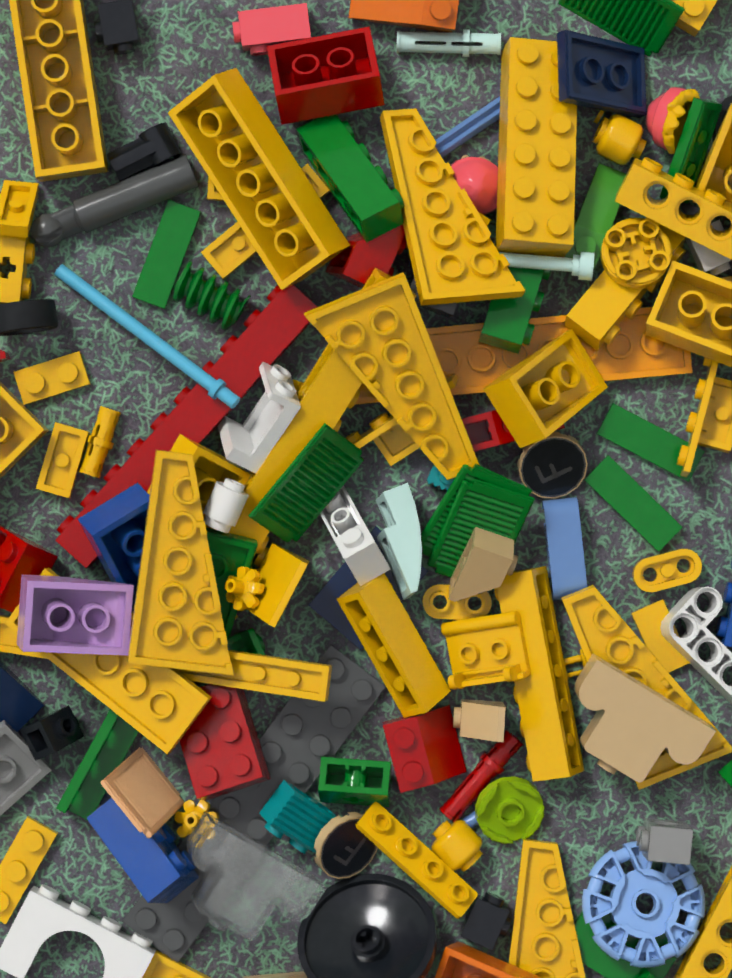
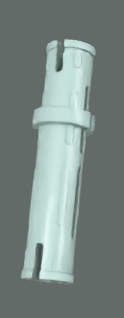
(490, 45)

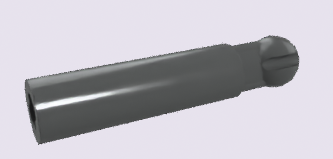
(115, 202)

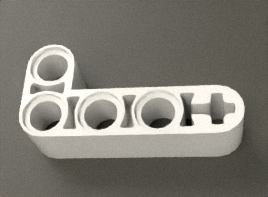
(697, 633)

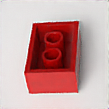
(325, 75)
(223, 745)

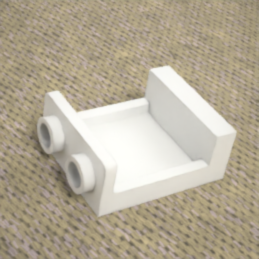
(253, 441)

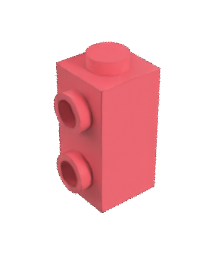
(271, 26)

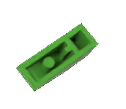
(597, 212)

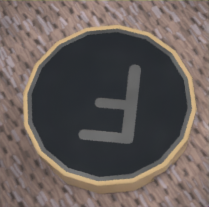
(553, 466)
(343, 848)

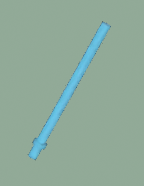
(215, 387)

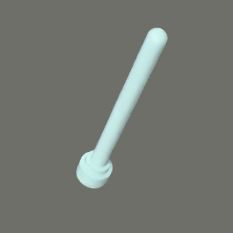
(579, 265)

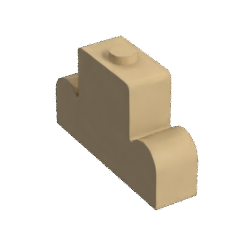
(635, 722)

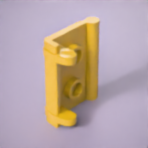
(486, 650)

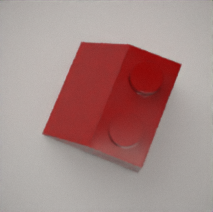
(424, 748)

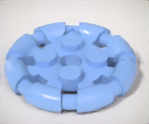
(630, 920)

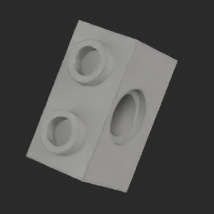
(665, 841)

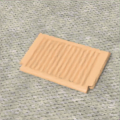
(143, 792)

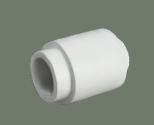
(225, 505)

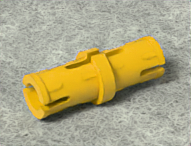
(99, 442)

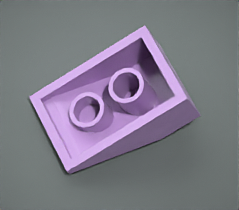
(74, 615)

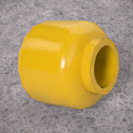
(619, 139)
(457, 845)

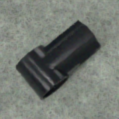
(147, 151)

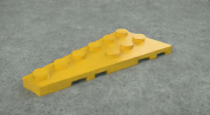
(442, 227)
(392, 354)
(177, 595)
(608, 636)
(543, 921)

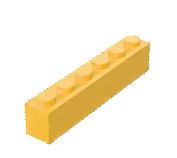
(545, 694)

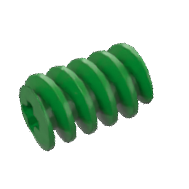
(209, 297)

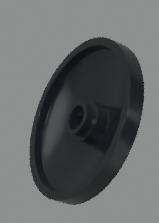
(368, 931)

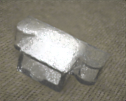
(246, 880)

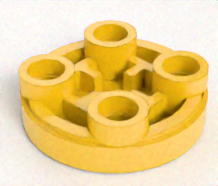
(636, 252)

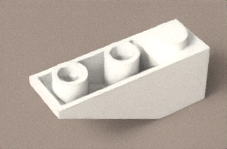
(353, 538)

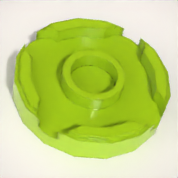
(509, 809)

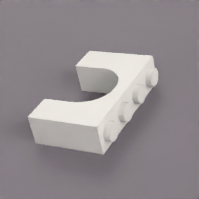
(46, 915)

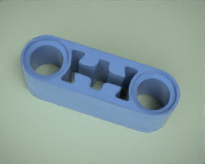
(564, 546)

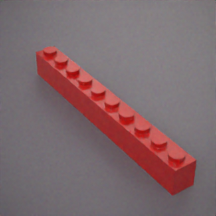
(196, 413)

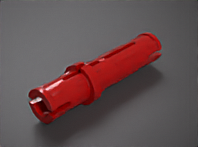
(484, 772)

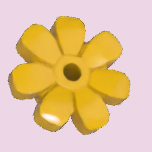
(243, 588)
(191, 816)

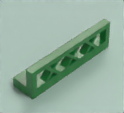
(102, 757)

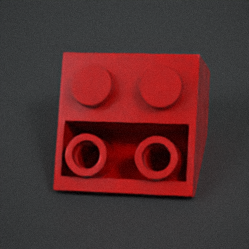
(361, 258)
(16, 558)

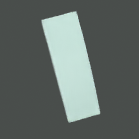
(401, 538)

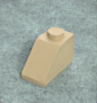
(482, 564)
(480, 719)

